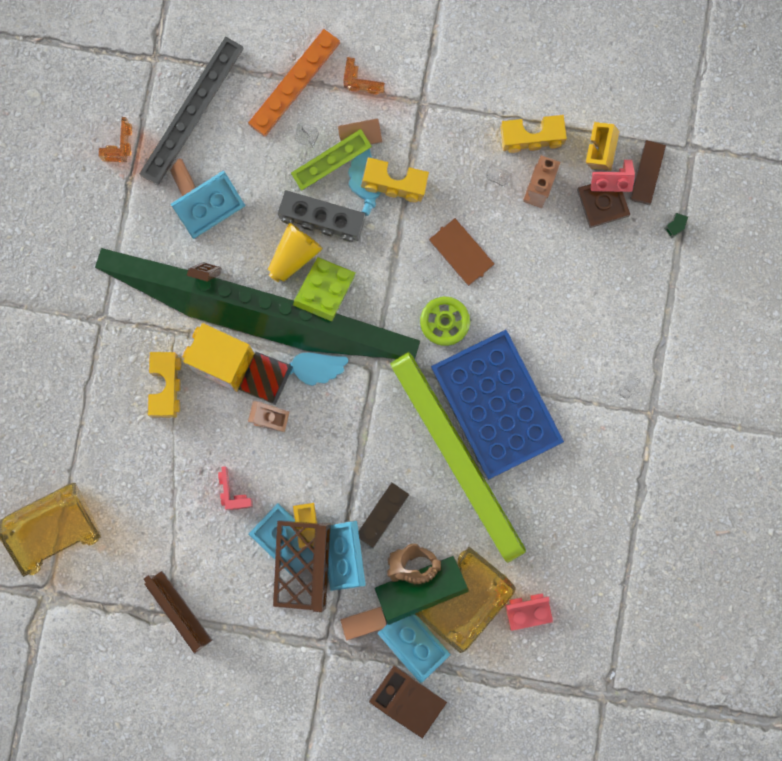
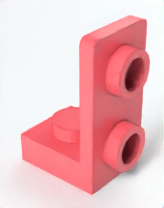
(614, 181)
(239, 501)

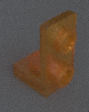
(353, 84)
(115, 154)

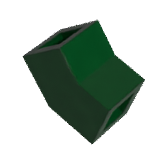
(677, 225)

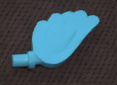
(356, 174)
(317, 367)

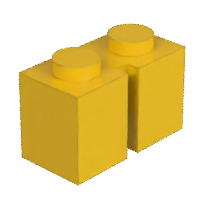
(606, 138)

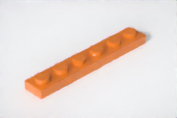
(294, 82)

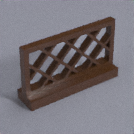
(319, 571)
(177, 611)

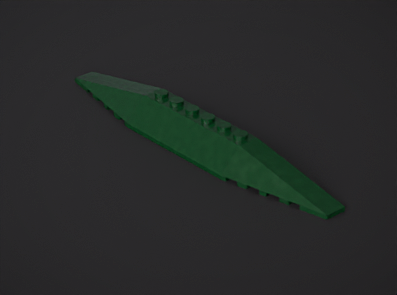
(253, 310)

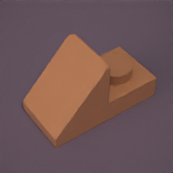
(268, 416)

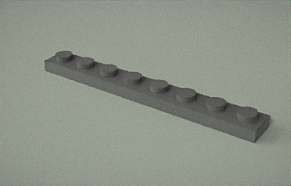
(191, 111)

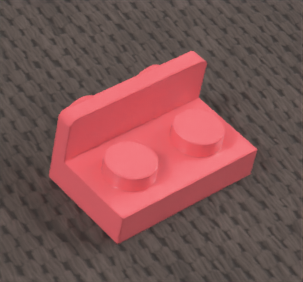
(528, 613)

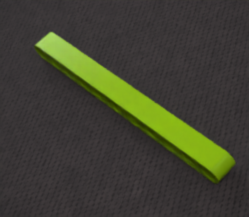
(458, 457)

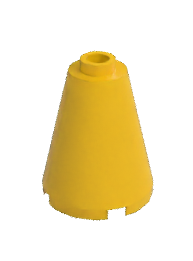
(292, 253)

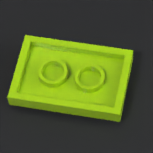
(324, 289)

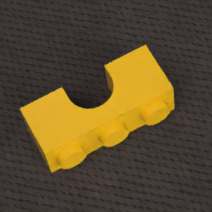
(517, 138)
(377, 179)
(165, 403)

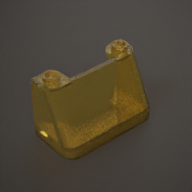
(47, 528)
(466, 616)

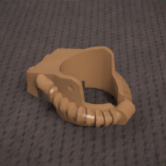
(400, 558)

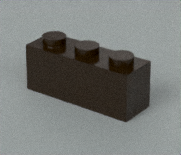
(382, 515)

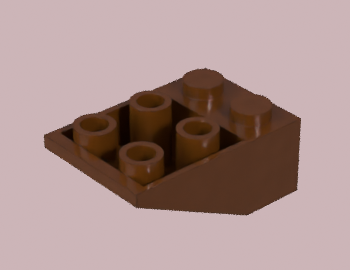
(407, 701)

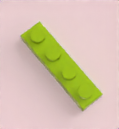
(331, 159)

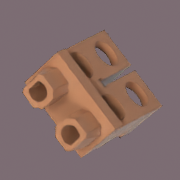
(541, 181)

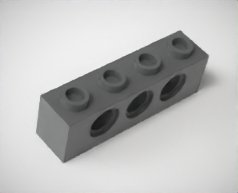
(293, 201)

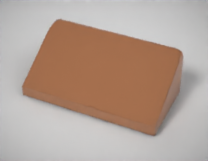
(370, 128)
(182, 177)
(363, 623)

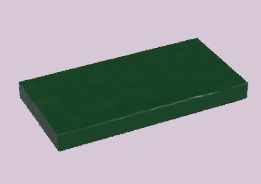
(403, 599)

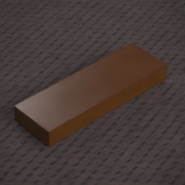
(648, 172)
(204, 271)

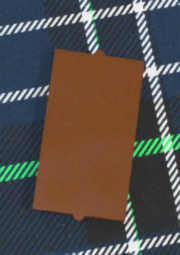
(461, 252)

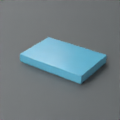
(208, 204)
(266, 533)
(345, 557)
(415, 646)

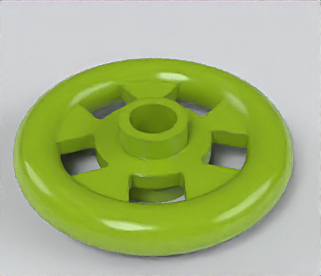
(454, 306)

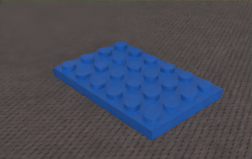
(497, 404)

